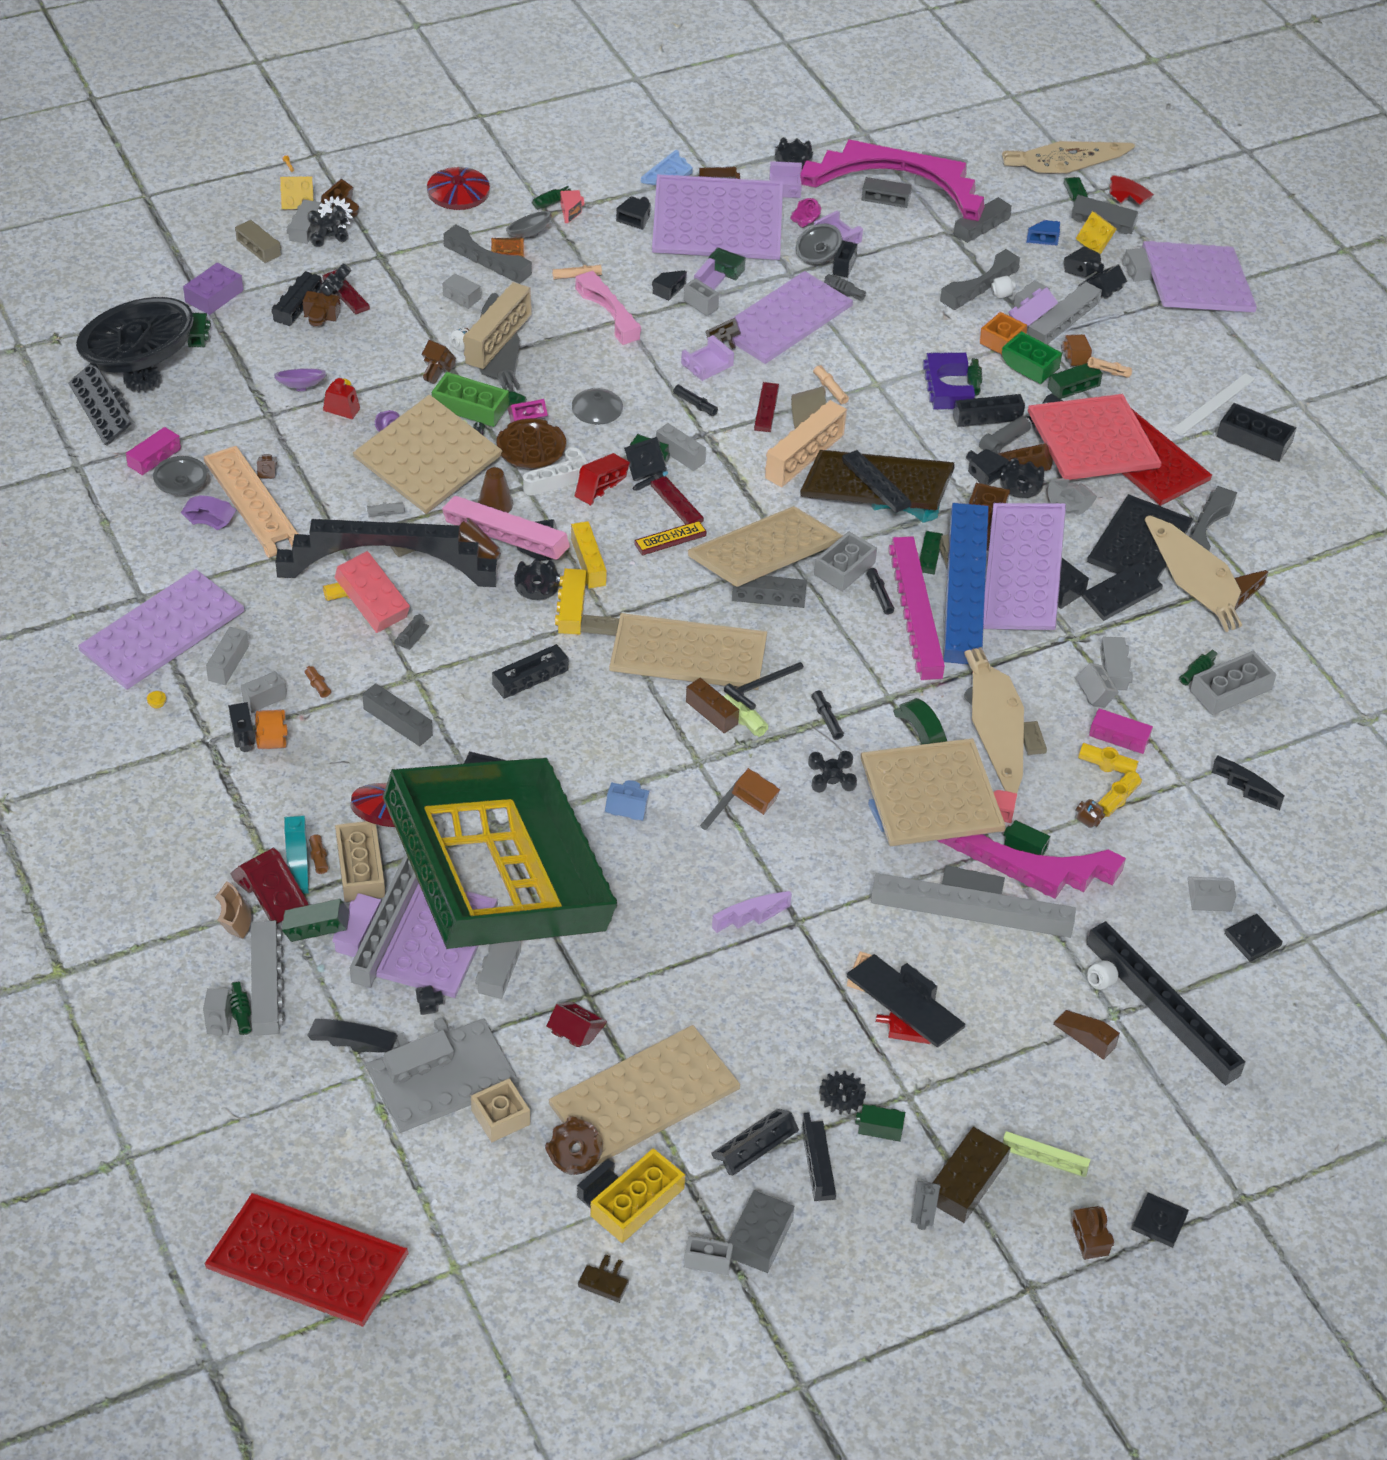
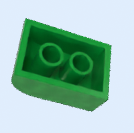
(1031, 357)

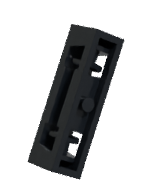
(530, 671)

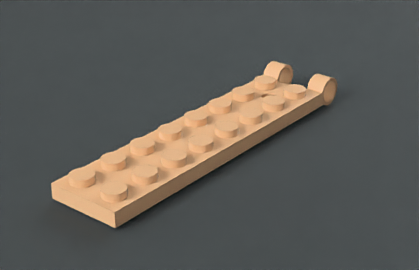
(250, 498)

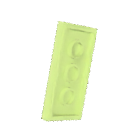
(1047, 1154)

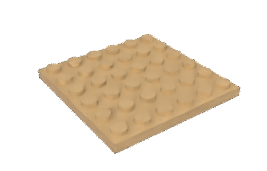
(427, 453)
(932, 792)

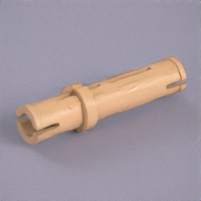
(574, 271)
(1114, 368)
(827, 380)

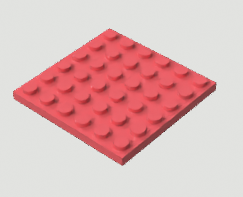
(1094, 436)

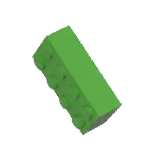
(471, 398)

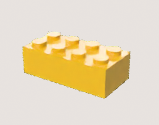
(637, 1195)

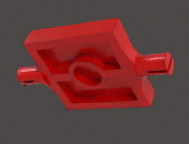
(899, 1029)

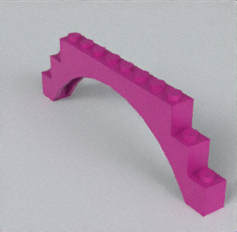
(862, 156)
(1041, 872)

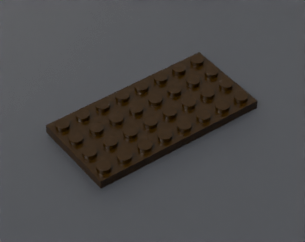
(917, 479)

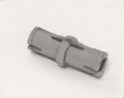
(385, 509)

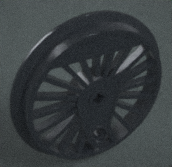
(144, 323)

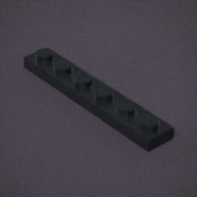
(876, 481)

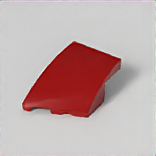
(1122, 188)

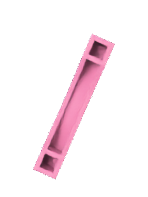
(593, 289)

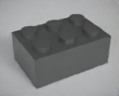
(761, 1231)

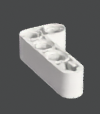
(555, 475)

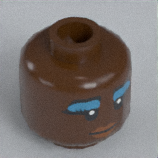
(1090, 813)

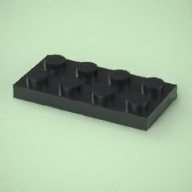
(1122, 590)

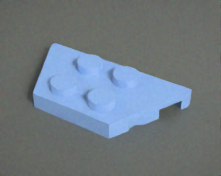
(671, 165)

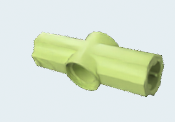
(749, 718)

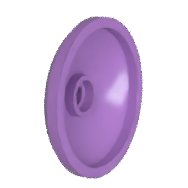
(300, 378)

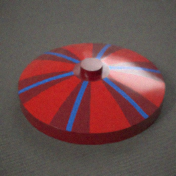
(458, 188)
(369, 804)

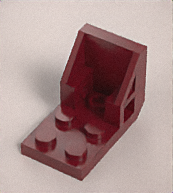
(271, 883)

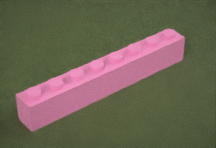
(508, 527)

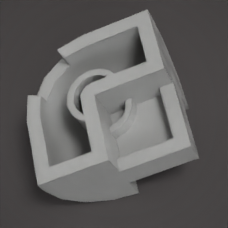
(1077, 497)

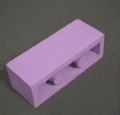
(1034, 307)
(360, 918)

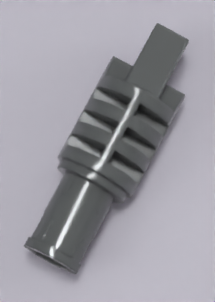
(845, 287)

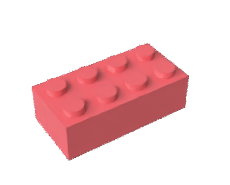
(372, 591)

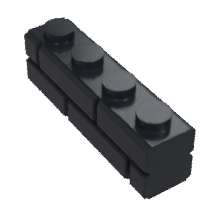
(291, 303)

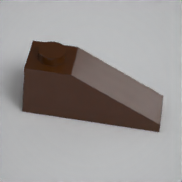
(1037, 454)
(1249, 585)
(1089, 1032)

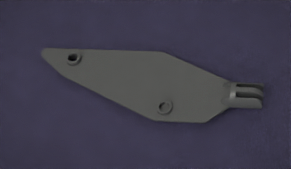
(503, 364)

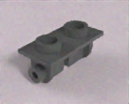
(412, 632)
(925, 1204)

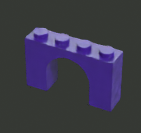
(943, 365)

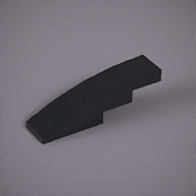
(1254, 786)
(354, 1035)

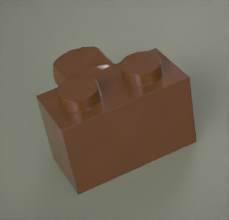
(343, 191)
(321, 308)
(438, 359)
(1092, 1232)

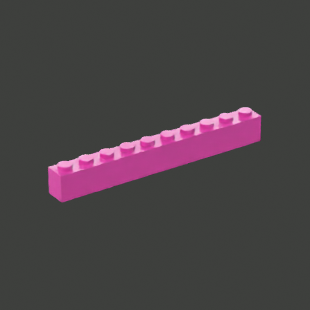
(916, 608)

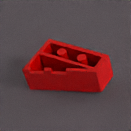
(600, 475)

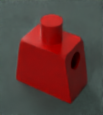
(341, 399)

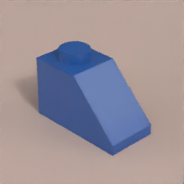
(1044, 232)

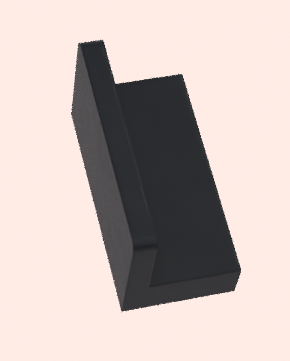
(596, 1182)

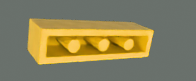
(588, 554)
(572, 601)

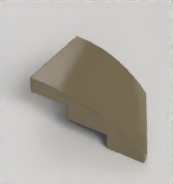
(807, 403)

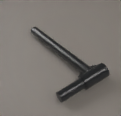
(737, 693)

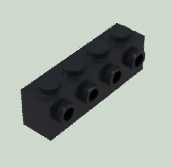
(988, 410)

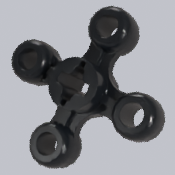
(327, 226)
(333, 283)
(832, 771)

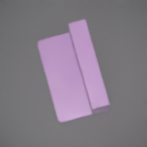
(708, 275)

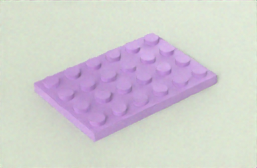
(419, 954)

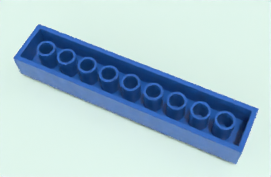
(965, 581)

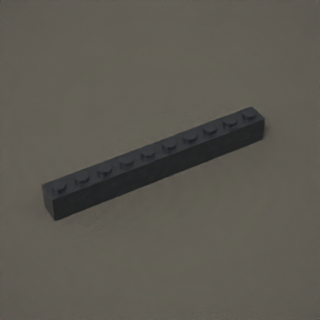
(1167, 1004)

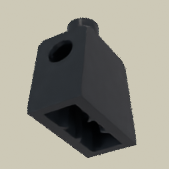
(634, 212)
(1083, 262)
(986, 466)
(241, 731)

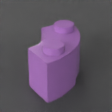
(208, 511)

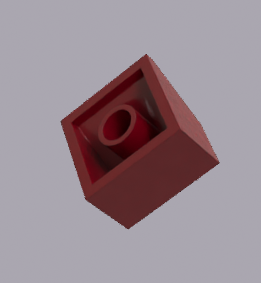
(575, 1023)

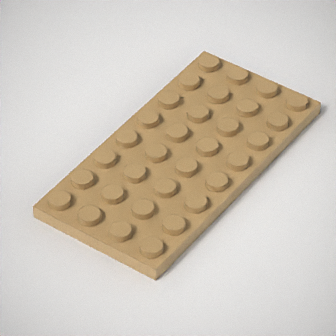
(764, 546)
(687, 650)
(648, 1091)

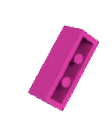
(153, 450)
(1121, 731)

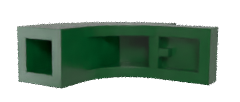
(923, 719)

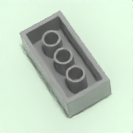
(1233, 682)

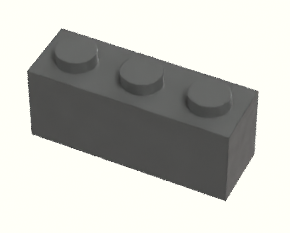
(886, 192)
(973, 880)

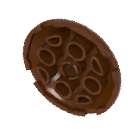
(531, 443)

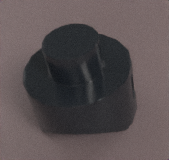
(428, 999)

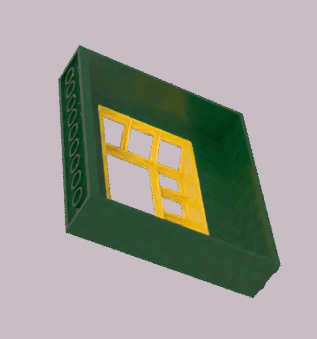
(543, 829)

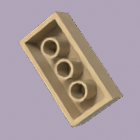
(359, 860)

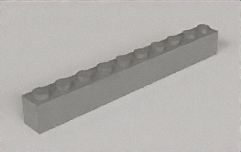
(973, 905)
(385, 922)

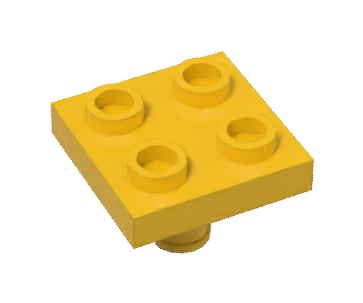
(294, 190)
(1096, 233)

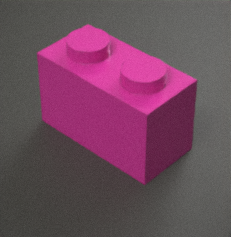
(530, 409)

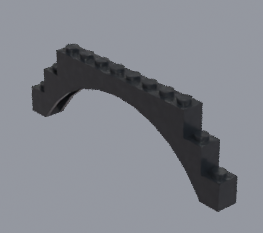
(433, 539)

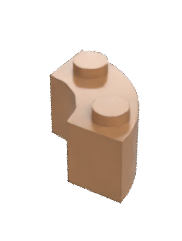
(235, 911)

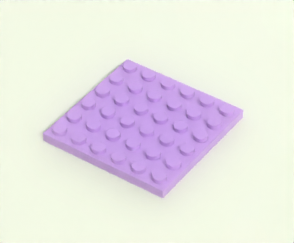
(1199, 276)

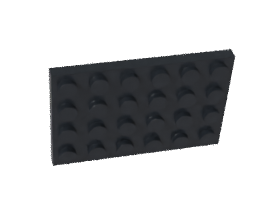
(1130, 540)

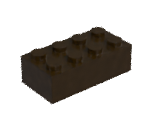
(970, 1173)

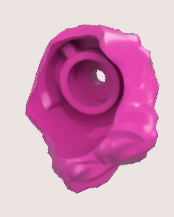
(806, 212)

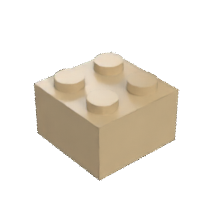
(500, 1110)

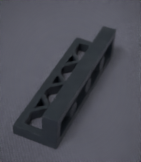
(756, 1140)
(818, 1159)

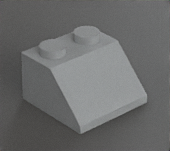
(1211, 893)

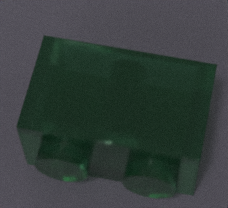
(728, 263)

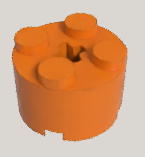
(270, 729)

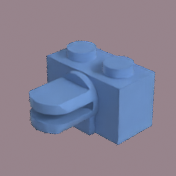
(627, 800)

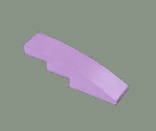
(755, 909)

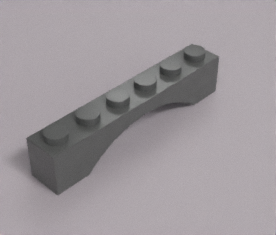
(510, 266)
(958, 293)
(1219, 506)

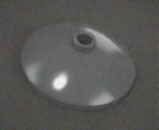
(529, 225)
(818, 243)
(597, 406)
(180, 475)

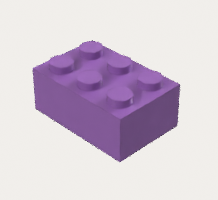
(213, 288)

